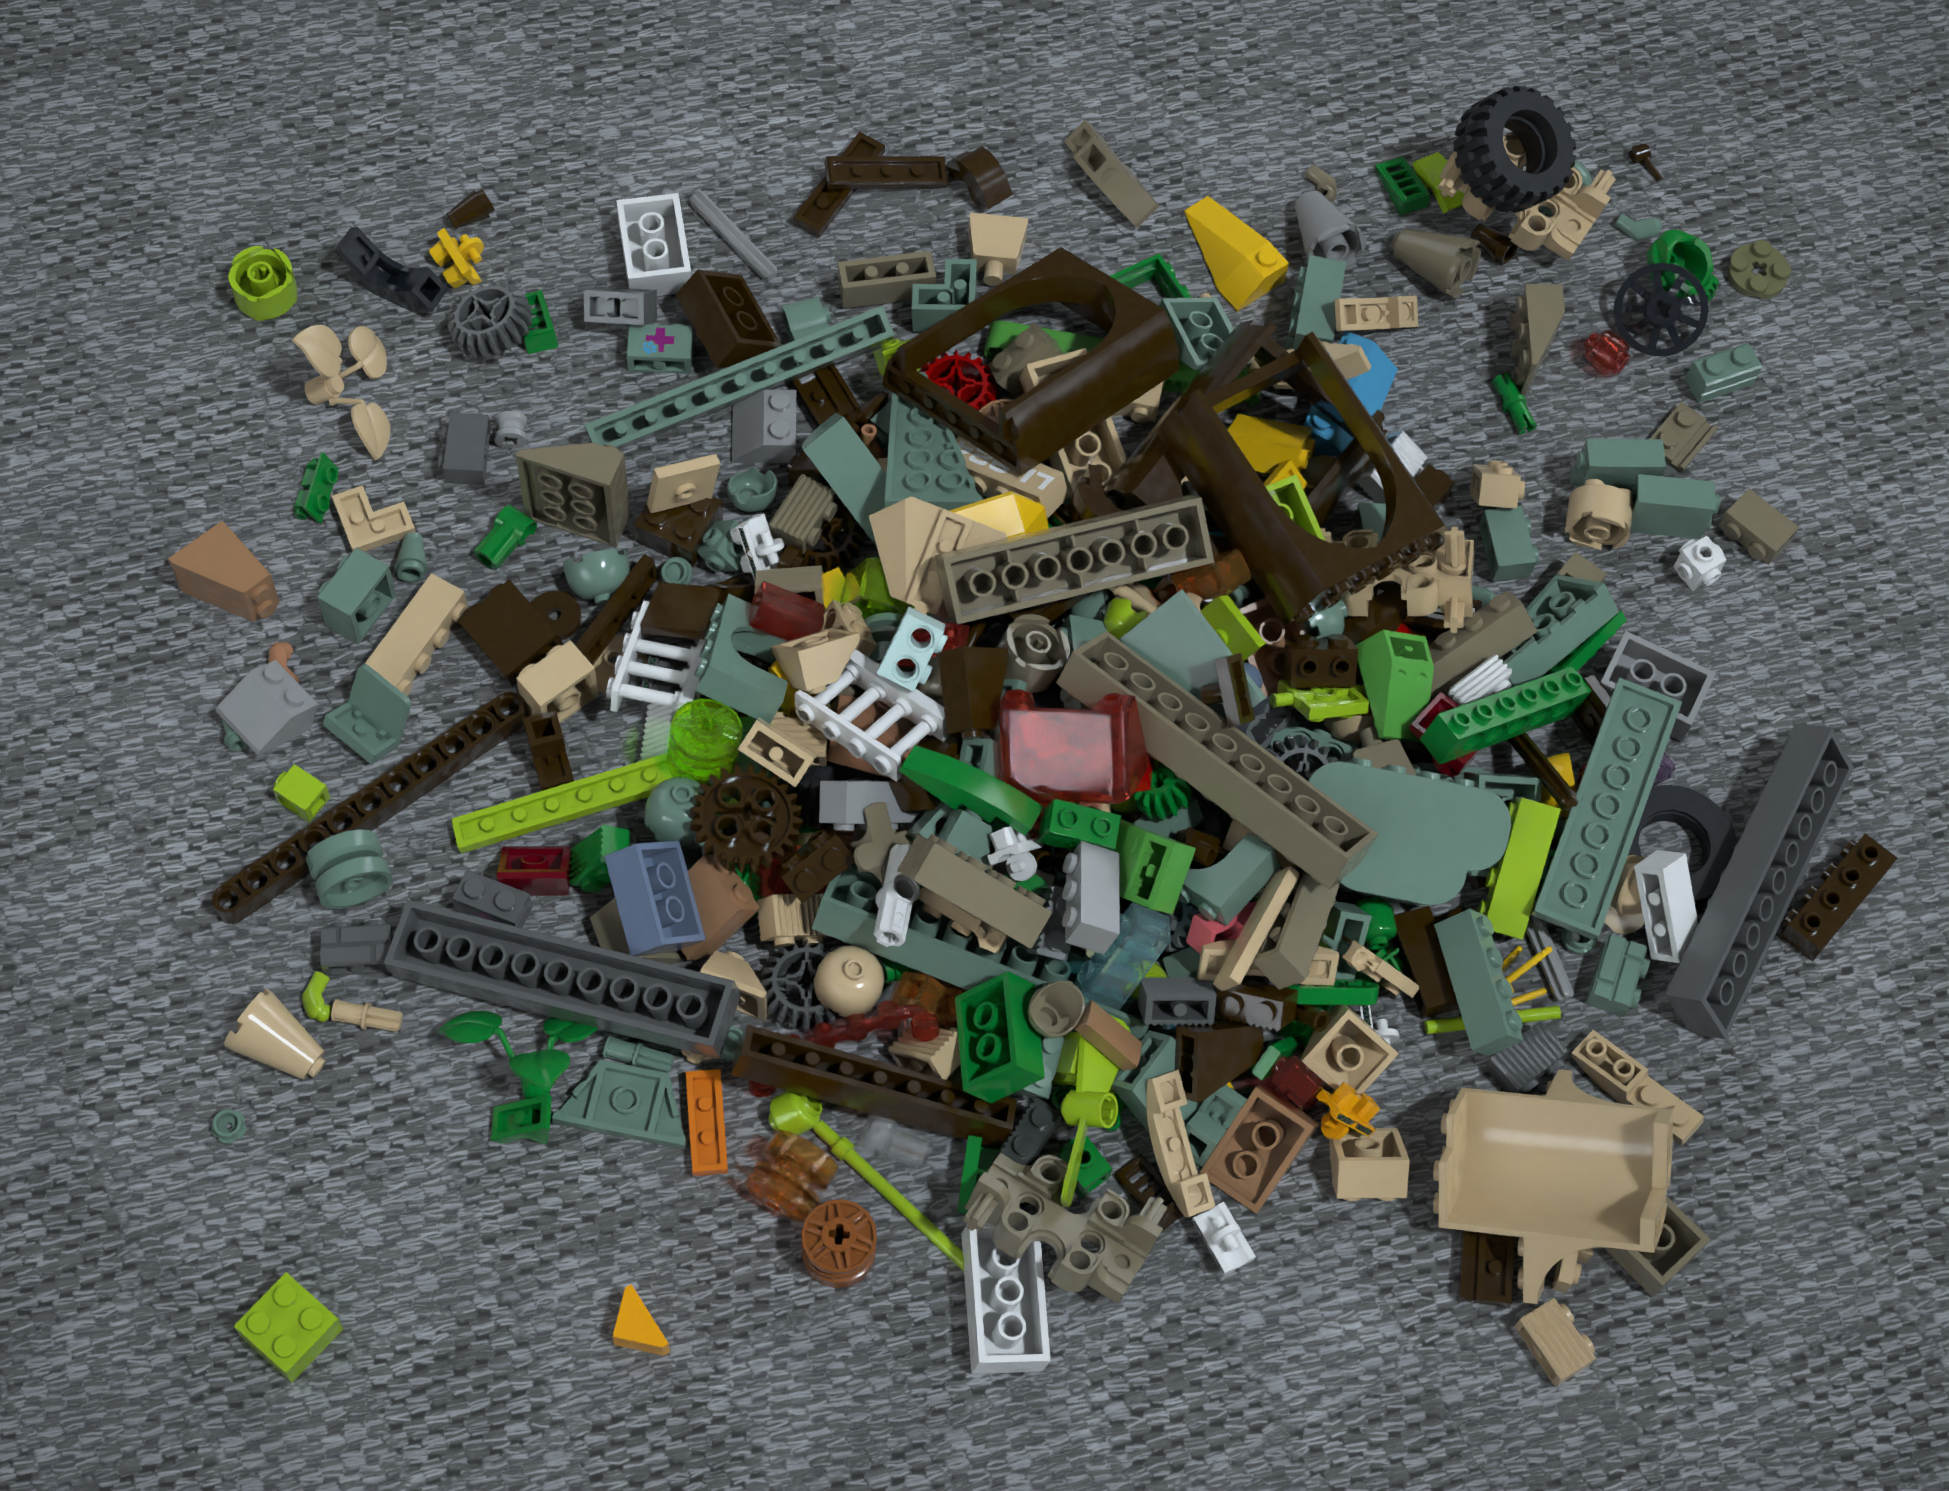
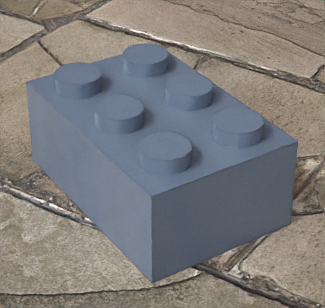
(654, 898)

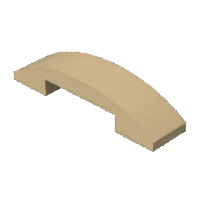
(1376, 313)
(1214, 954)
(1171, 1145)

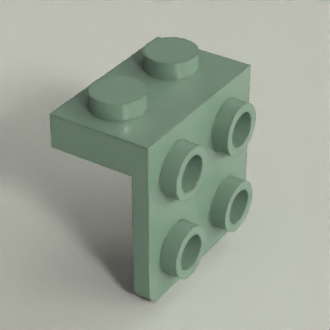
(372, 717)

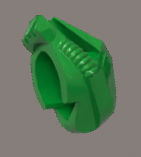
(1687, 252)

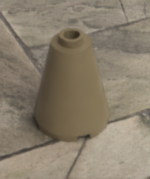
(1438, 258)

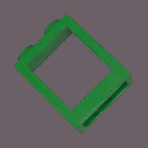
(1155, 268)

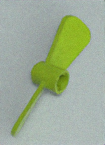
(1088, 1105)

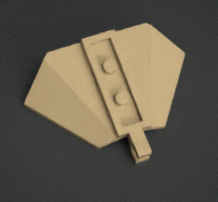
(907, 543)

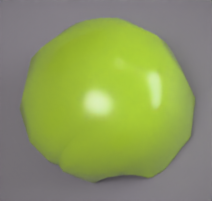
(1121, 618)

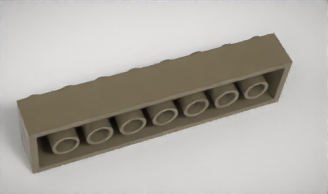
(1074, 559)

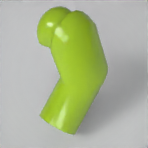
(313, 1000)

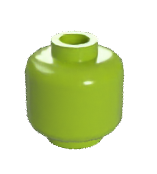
(794, 1112)

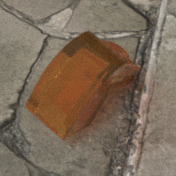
(930, 994)

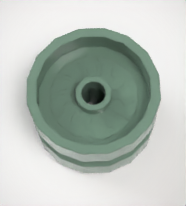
(349, 869)

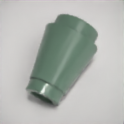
(411, 560)

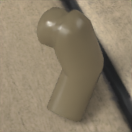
(1325, 183)

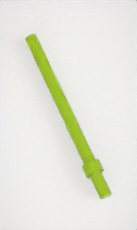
(844, 1150)

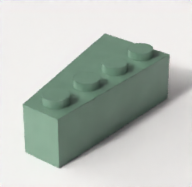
(1564, 617)

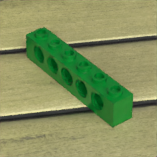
(1505, 715)

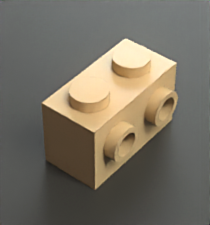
(1496, 485)

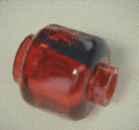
(1606, 352)

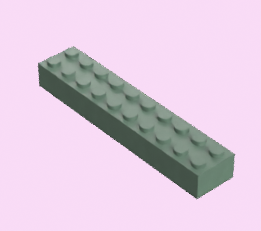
(938, 950)

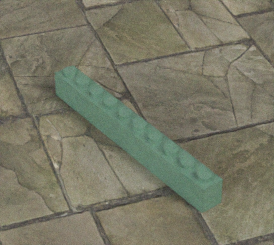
(742, 380)

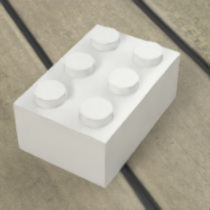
(654, 243)

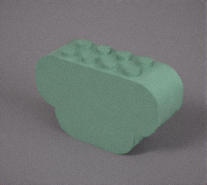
(1425, 829)

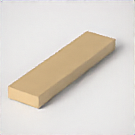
(1256, 929)

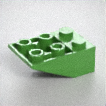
(1396, 680)
(1151, 867)

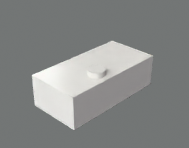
(1004, 1306)

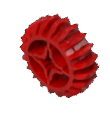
(978, 386)

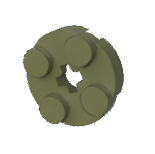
(1760, 255)

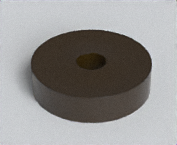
(563, 604)

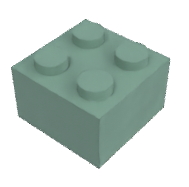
(356, 595)

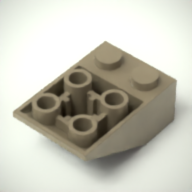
(1535, 327)

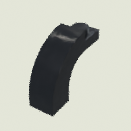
(405, 286)

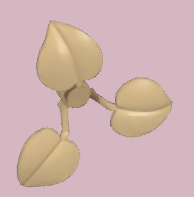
(323, 352)

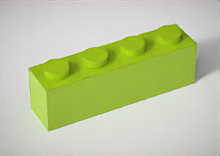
(1519, 870)

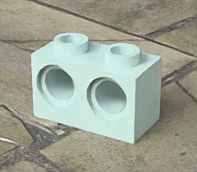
(905, 646)

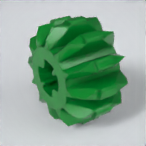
(1166, 794)

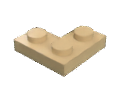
(369, 528)

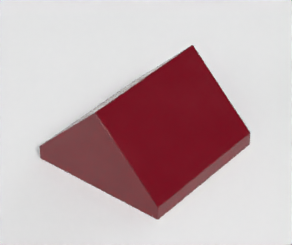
(536, 869)

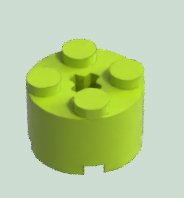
(262, 282)

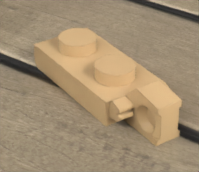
(964, 922)
(1376, 968)

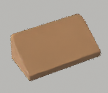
(1109, 1037)

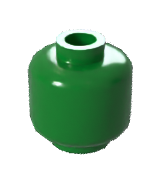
(1382, 923)

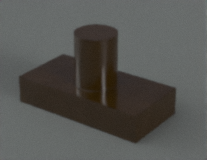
(1230, 690)

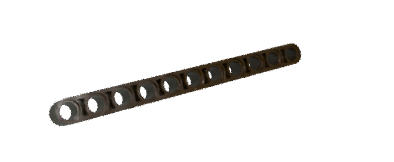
(380, 792)

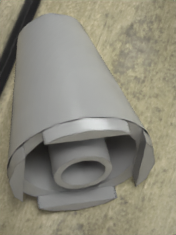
(1327, 230)

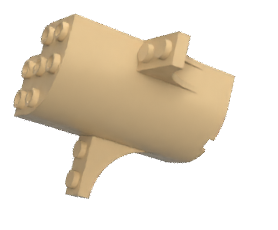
(1554, 1173)

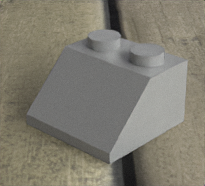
(765, 428)
(268, 708)

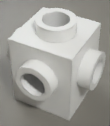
(1700, 562)

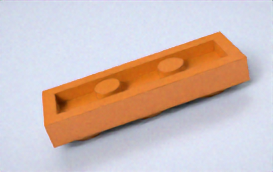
(706, 1122)

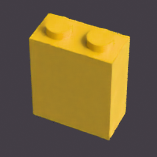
(1271, 442)

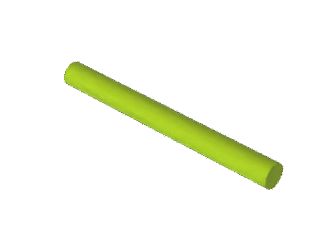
(1526, 1016)

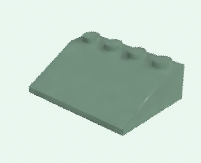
(1183, 647)

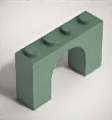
(727, 675)
(1228, 885)

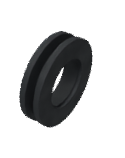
(1704, 820)

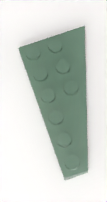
(925, 461)

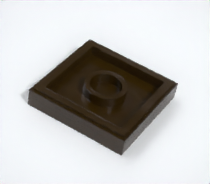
(681, 610)

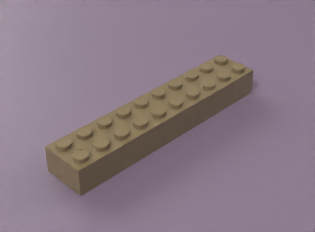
(1223, 762)

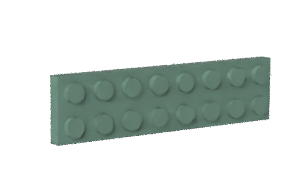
(1608, 809)

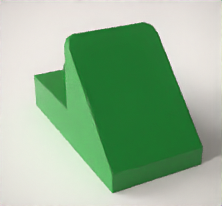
(522, 1120)

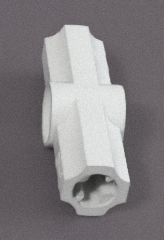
(895, 901)

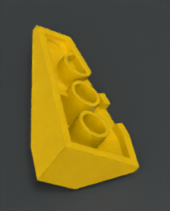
(1237, 256)

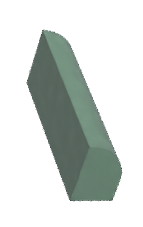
(848, 469)

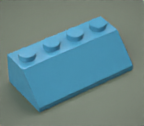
(1370, 388)

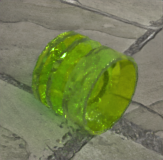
(703, 740)

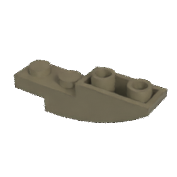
(1110, 174)

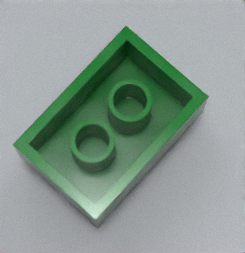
(996, 1039)

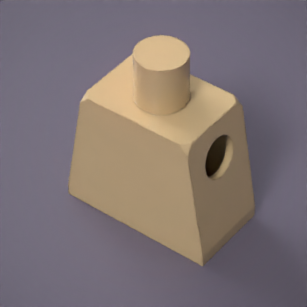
(996, 244)

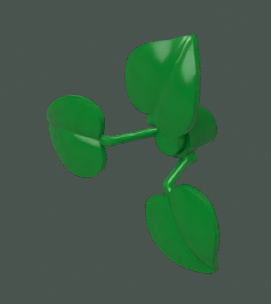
(536, 1069)

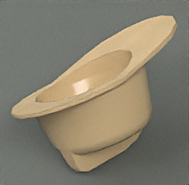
(1625, 908)

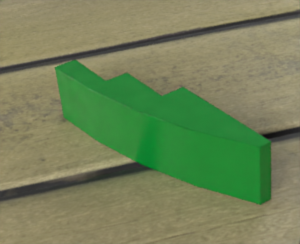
(977, 790)

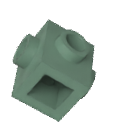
(719, 549)

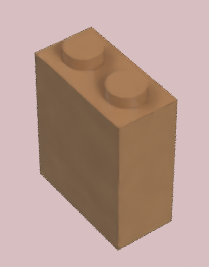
(722, 904)

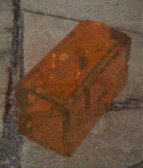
(1214, 579)

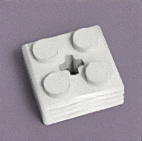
(1481, 682)

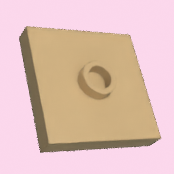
(683, 483)

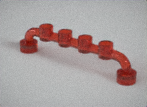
(923, 1028)

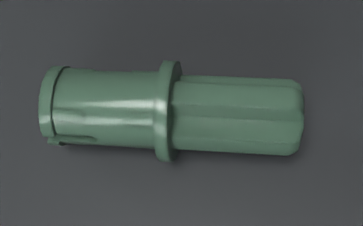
(637, 1055)

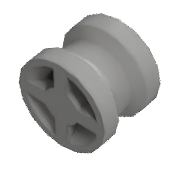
(510, 429)

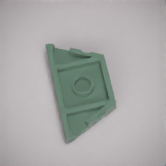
(625, 1104)

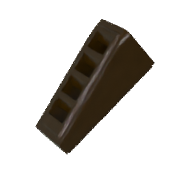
(1140, 1162)

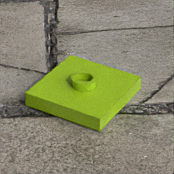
(1232, 627)

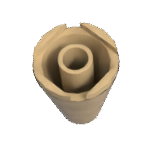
(275, 1038)

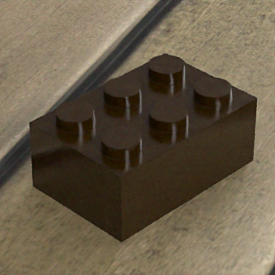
(726, 317)

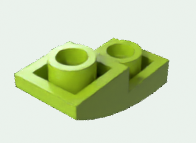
(1428, 171)

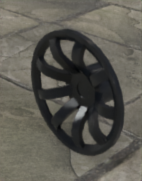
(1661, 309)

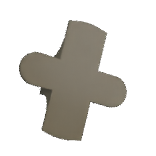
(874, 848)

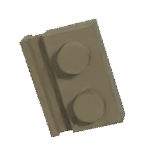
(1684, 436)

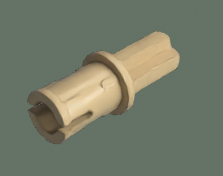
(366, 1015)

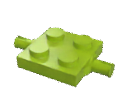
(1322, 702)

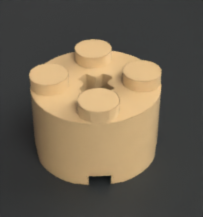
(1599, 515)

